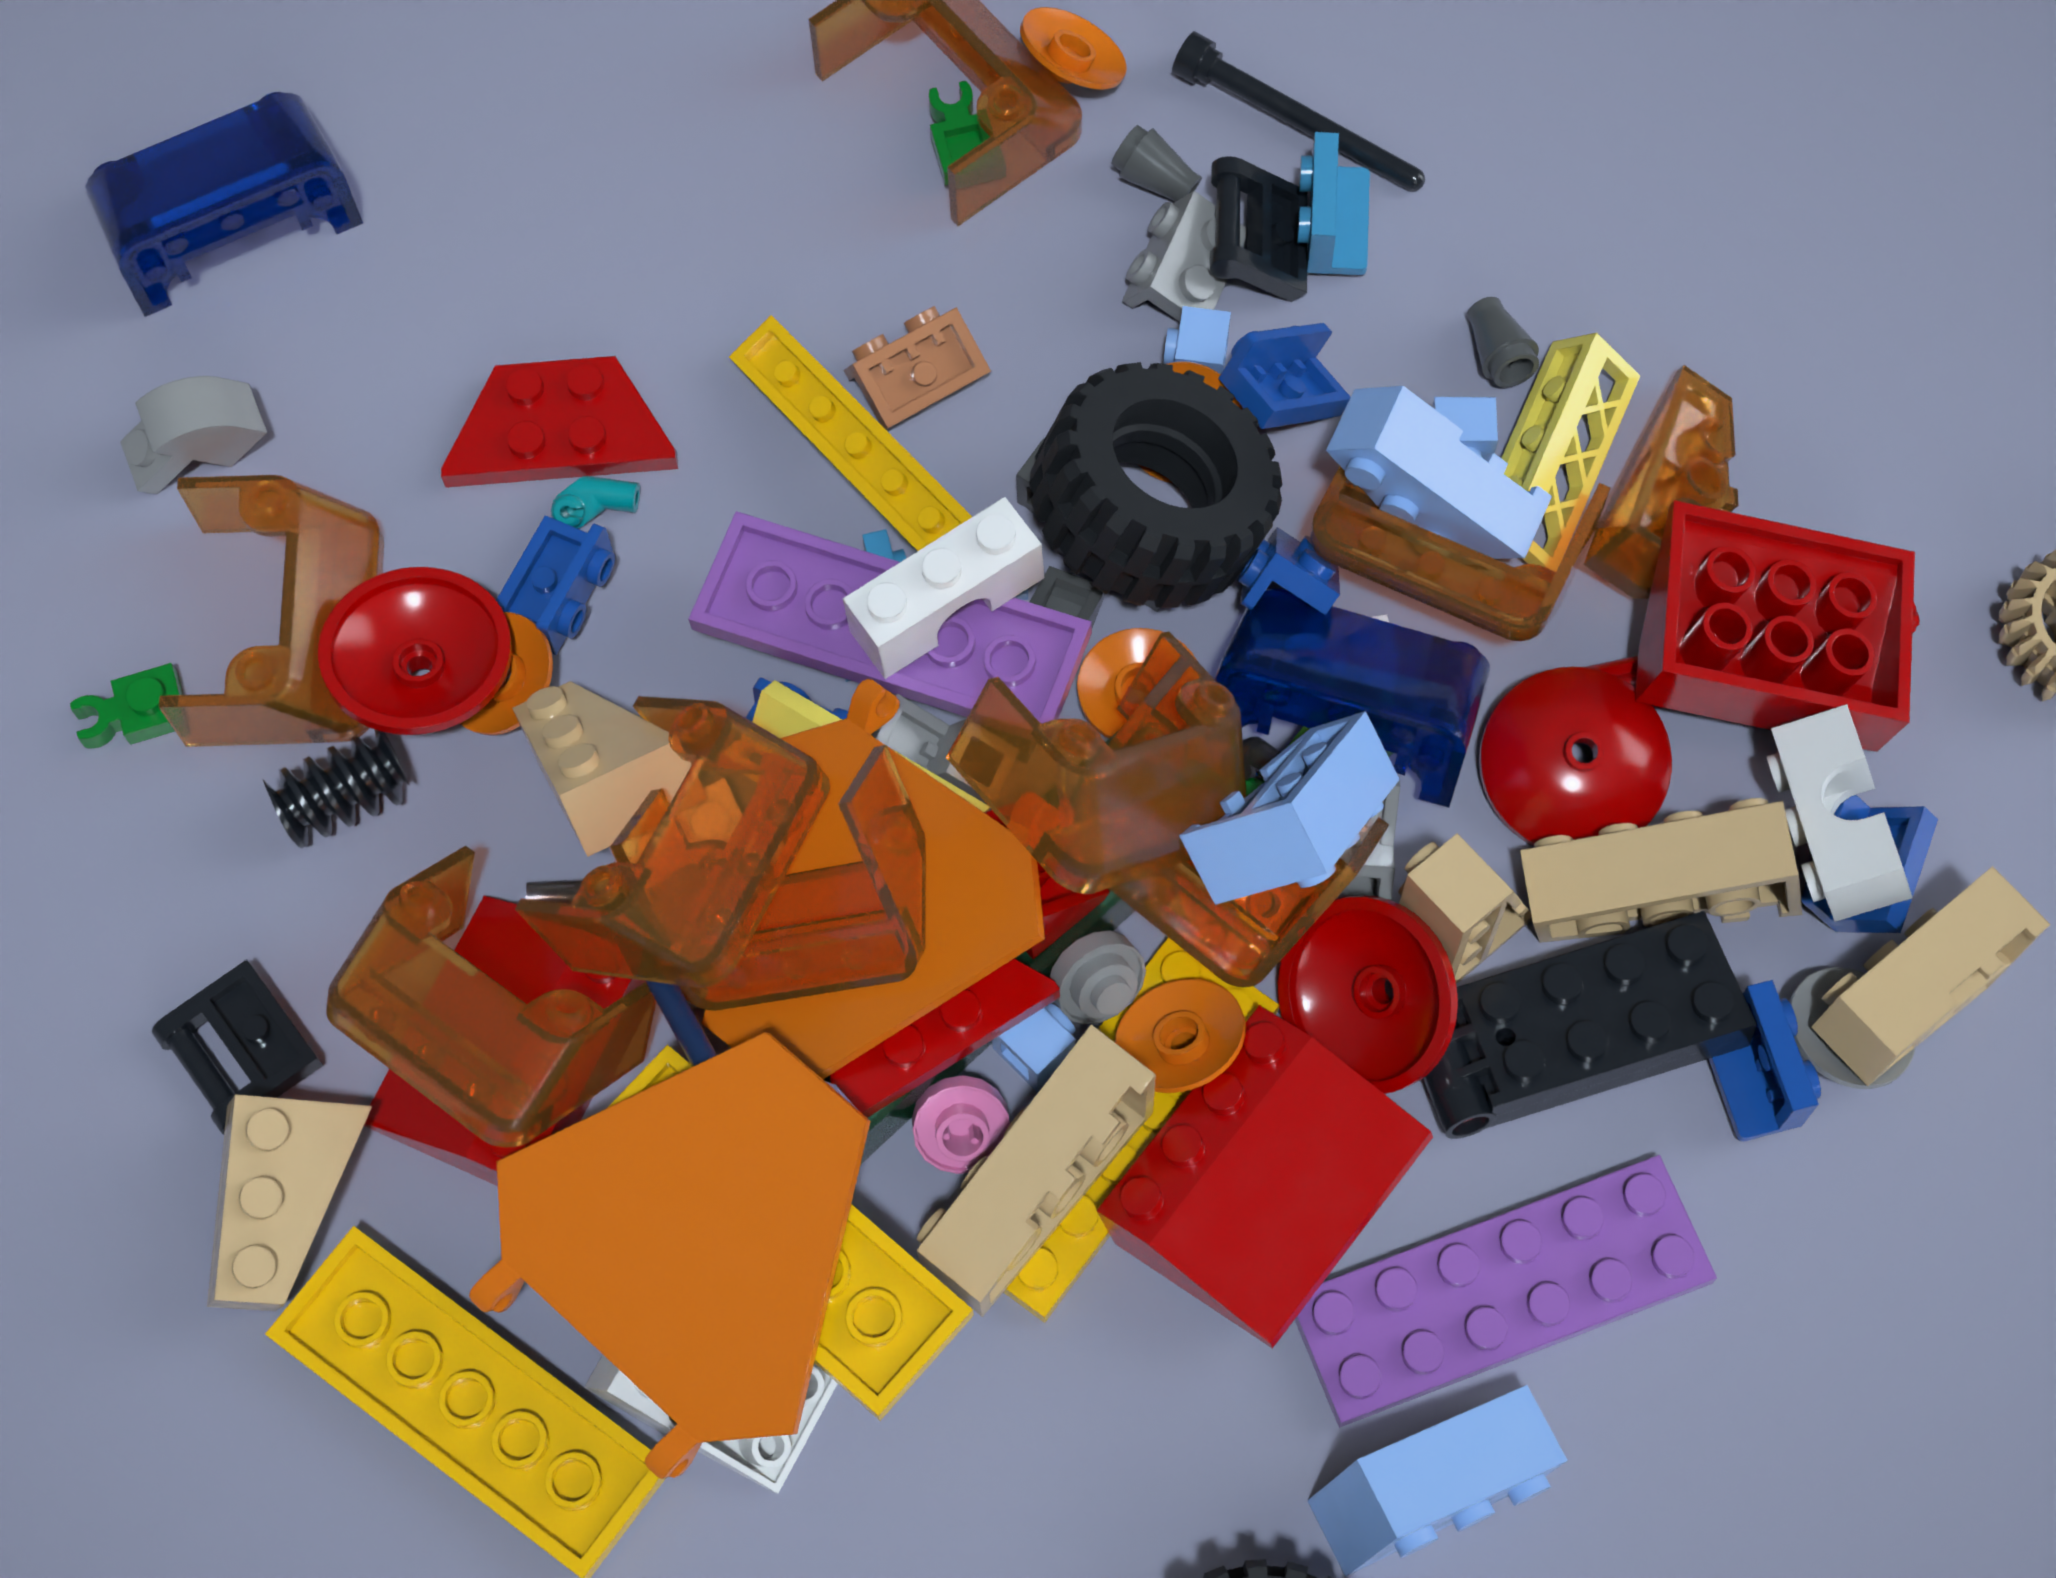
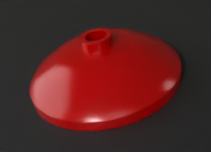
(409, 624)
(1530, 760)
(1337, 993)

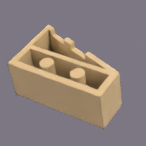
(597, 759)

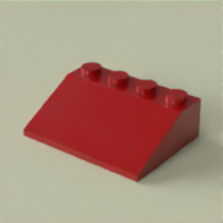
(1777, 624)
(525, 965)
(1264, 1178)

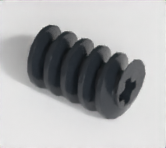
(338, 788)

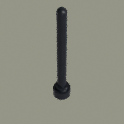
(1201, 62)

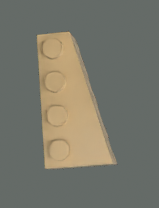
(1663, 872)

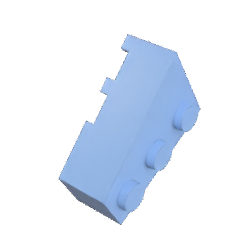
(1422, 473)
(1300, 817)
(1436, 1480)

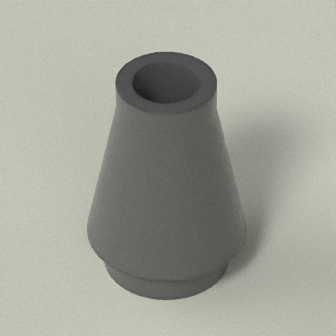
(1154, 165)
(1503, 345)

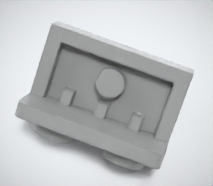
(1177, 258)

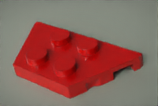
(557, 425)
(944, 1036)

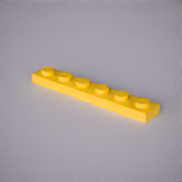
(848, 435)

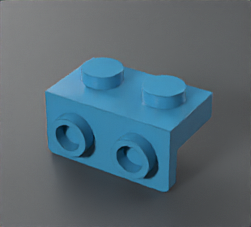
(1337, 210)

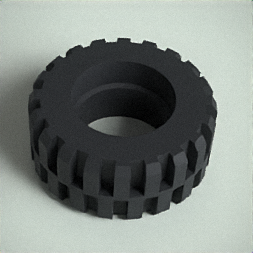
(1120, 531)

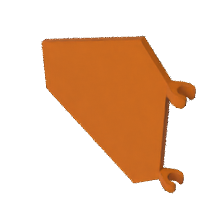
(978, 902)
(692, 1238)

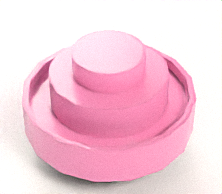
(959, 1123)

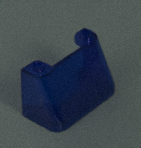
(216, 189)
(1323, 668)

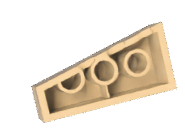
(1038, 1170)

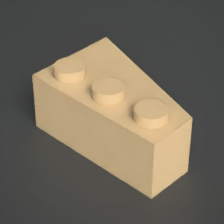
(1462, 902)
(1928, 976)
(273, 1193)

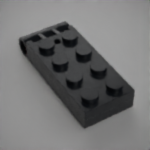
(1588, 1024)

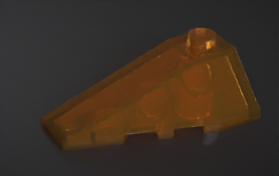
(1677, 459)

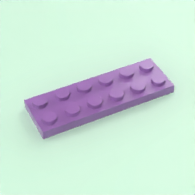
(786, 599)
(1501, 1290)

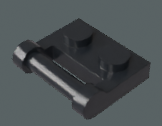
(1272, 253)
(252, 1030)

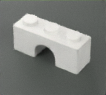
(903, 608)
(1852, 859)

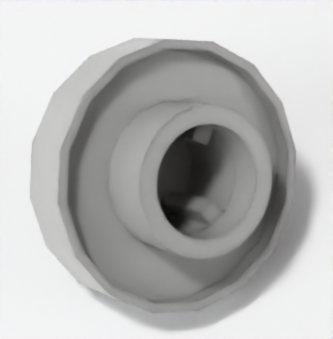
(1098, 977)

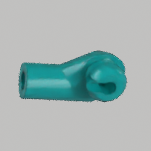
(593, 495)

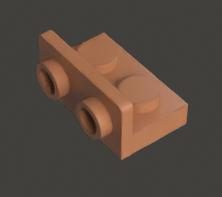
(917, 368)

